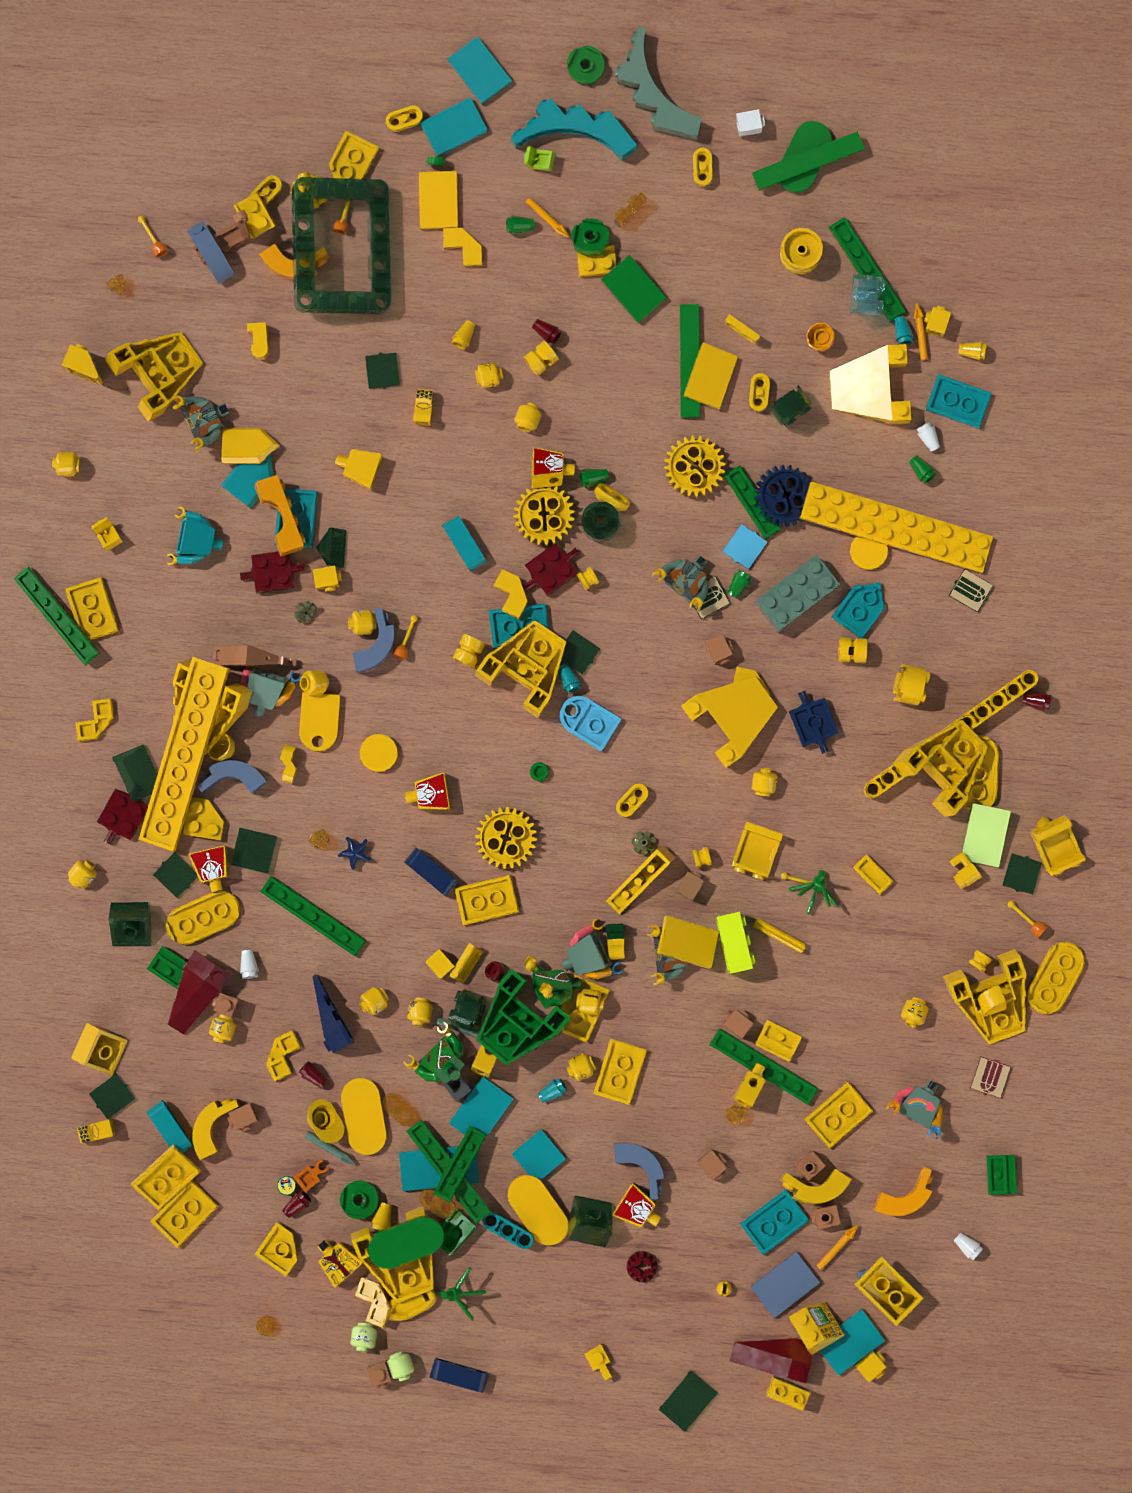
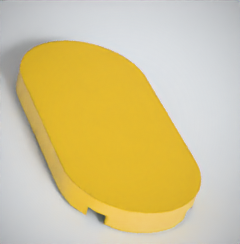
(986, 778)
(202, 917)
(1055, 978)
(363, 1116)
(537, 1209)

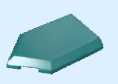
(243, 478)
(860, 608)

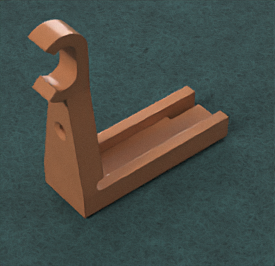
(231, 235)
(248, 656)

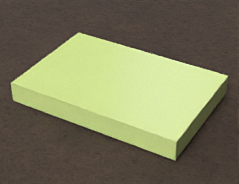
(986, 834)

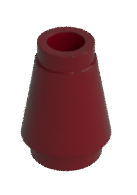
(547, 331)
(1037, 700)
(312, 1074)
(297, 1204)

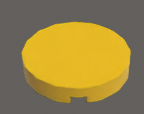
(867, 553)
(378, 753)

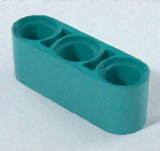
(464, 543)
(169, 1126)
(517, 1230)

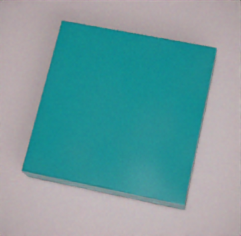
(538, 1155)

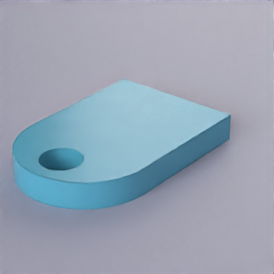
(590, 722)

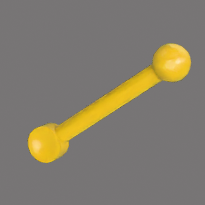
(784, 876)

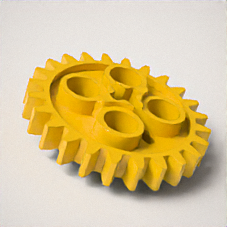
(706, 453)
(560, 513)
(489, 832)

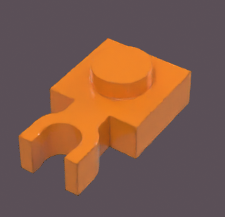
(308, 1177)

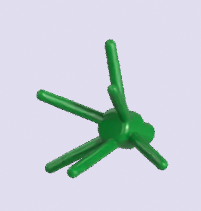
(817, 885)
(456, 1294)

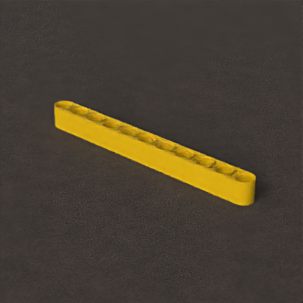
(975, 720)

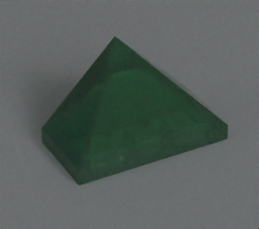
(333, 547)

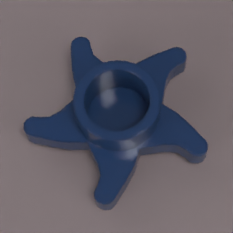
(355, 852)

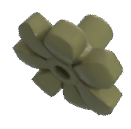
(305, 611)
(644, 847)

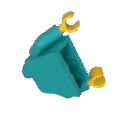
(194, 539)

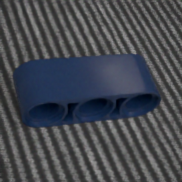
(431, 872)
(459, 1375)

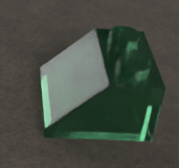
(130, 923)
(590, 1221)

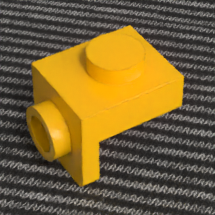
(106, 534)

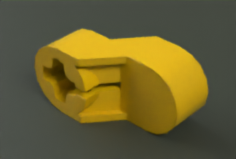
(287, 757)

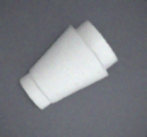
(928, 435)
(248, 965)
(968, 1246)

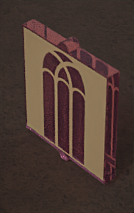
(990, 1077)

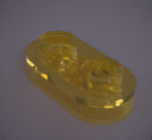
(399, 1108)
(437, 1204)

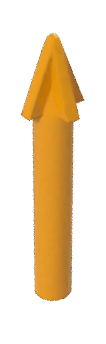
(560, 229)
(918, 316)
(849, 1234)

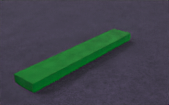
(808, 161)
(865, 265)
(688, 353)
(57, 615)
(313, 916)
(774, 1073)
(439, 1160)

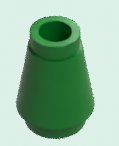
(519, 224)
(922, 469)
(591, 477)
(739, 583)

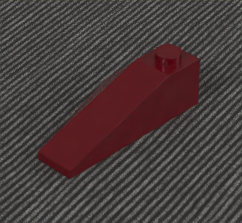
(198, 986)
(778, 1357)

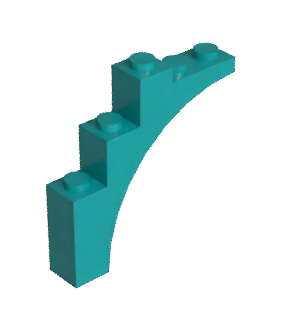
(576, 121)

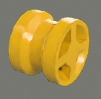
(588, 578)
(701, 857)
(980, 961)

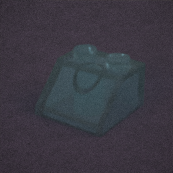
(867, 295)

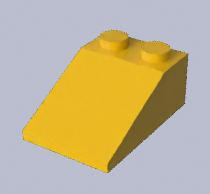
(888, 1291)

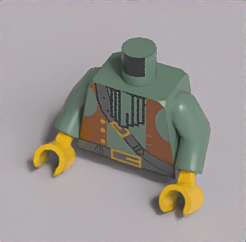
(202, 419)
(686, 579)
(666, 967)

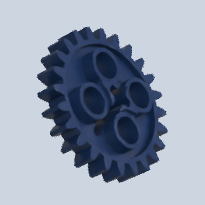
(768, 501)

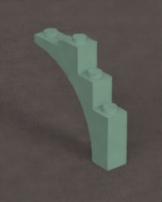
(668, 117)

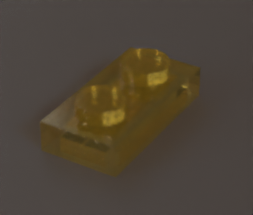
(635, 204)

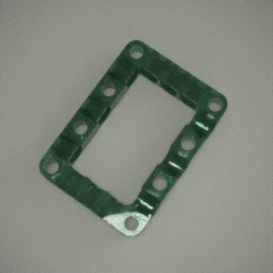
(304, 246)

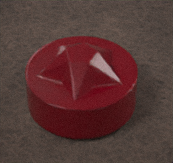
(494, 971)

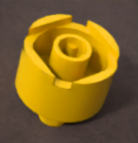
(910, 684)

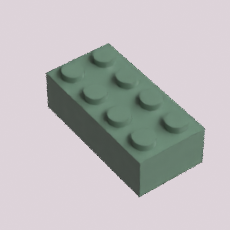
(797, 593)

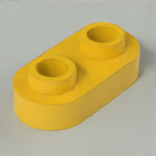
(403, 116)
(702, 168)
(265, 191)
(759, 393)
(608, 494)
(631, 800)

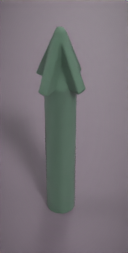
(440, 1022)
(344, 1157)

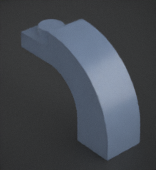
(378, 653)
(233, 769)
(639, 1155)

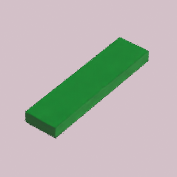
(745, 493)
(459, 1164)

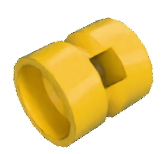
(540, 358)
(859, 650)
(468, 651)

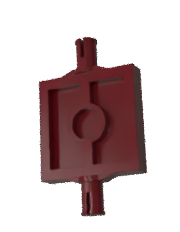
(551, 569)
(272, 572)
(121, 815)

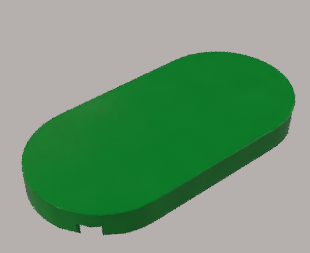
(807, 136)
(405, 1242)

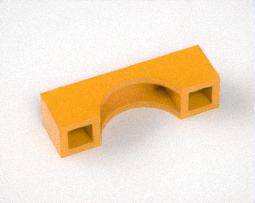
(271, 492)

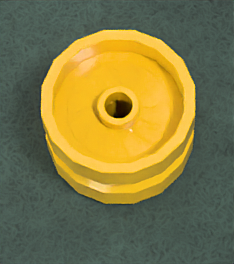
(801, 262)

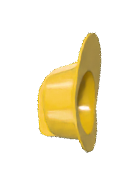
(325, 1121)

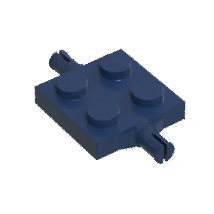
(813, 722)

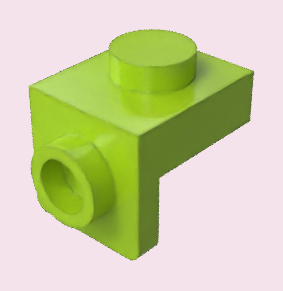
(539, 159)

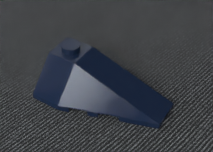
(333, 1026)

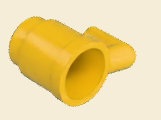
(967, 874)

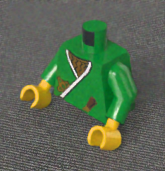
(551, 986)
(442, 1061)

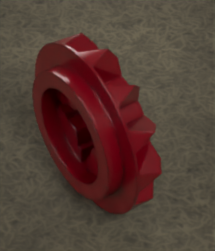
(648, 1260)

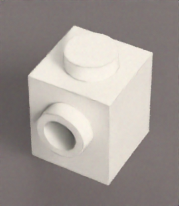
(749, 122)

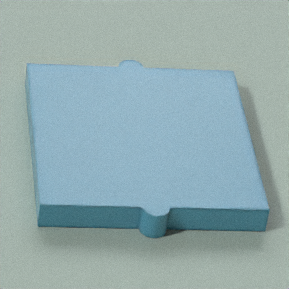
(744, 546)

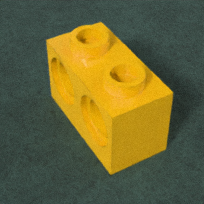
(787, 1393)

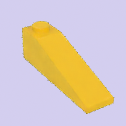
(640, 879)

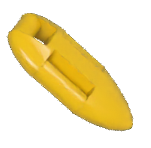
(411, 1307)

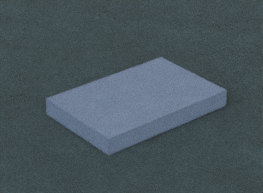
(785, 1284)

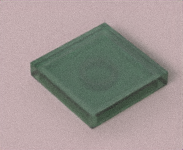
(254, 850)

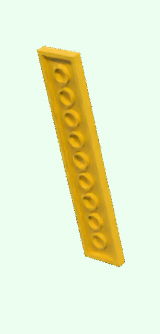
(896, 527)
(184, 753)

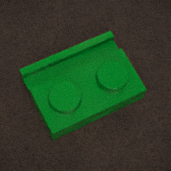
(167, 966)
(1001, 1174)
(456, 1232)

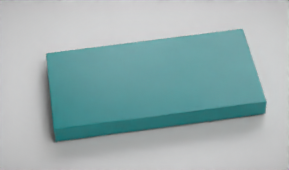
(419, 1173)

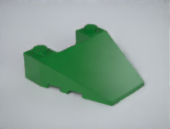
(512, 1027)

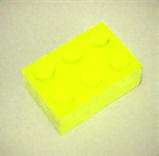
(735, 942)

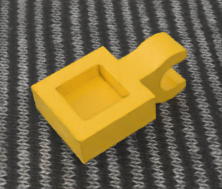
(598, 1359)

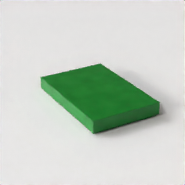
(633, 288)

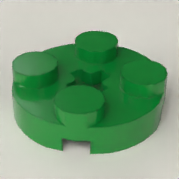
(591, 74)
(593, 246)
(350, 1206)

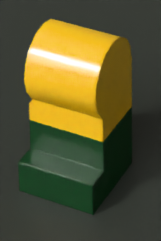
(615, 941)

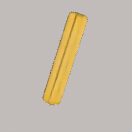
(779, 935)

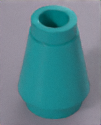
(903, 333)
(569, 679)
(553, 1090)

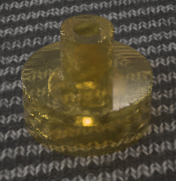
(117, 284)
(319, 839)
(735, 1114)
(269, 1322)

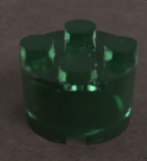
(790, 406)
(600, 510)
(468, 1010)

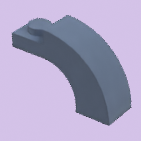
(211, 252)

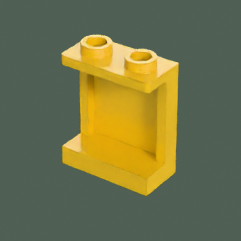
(1057, 846)
(756, 850)

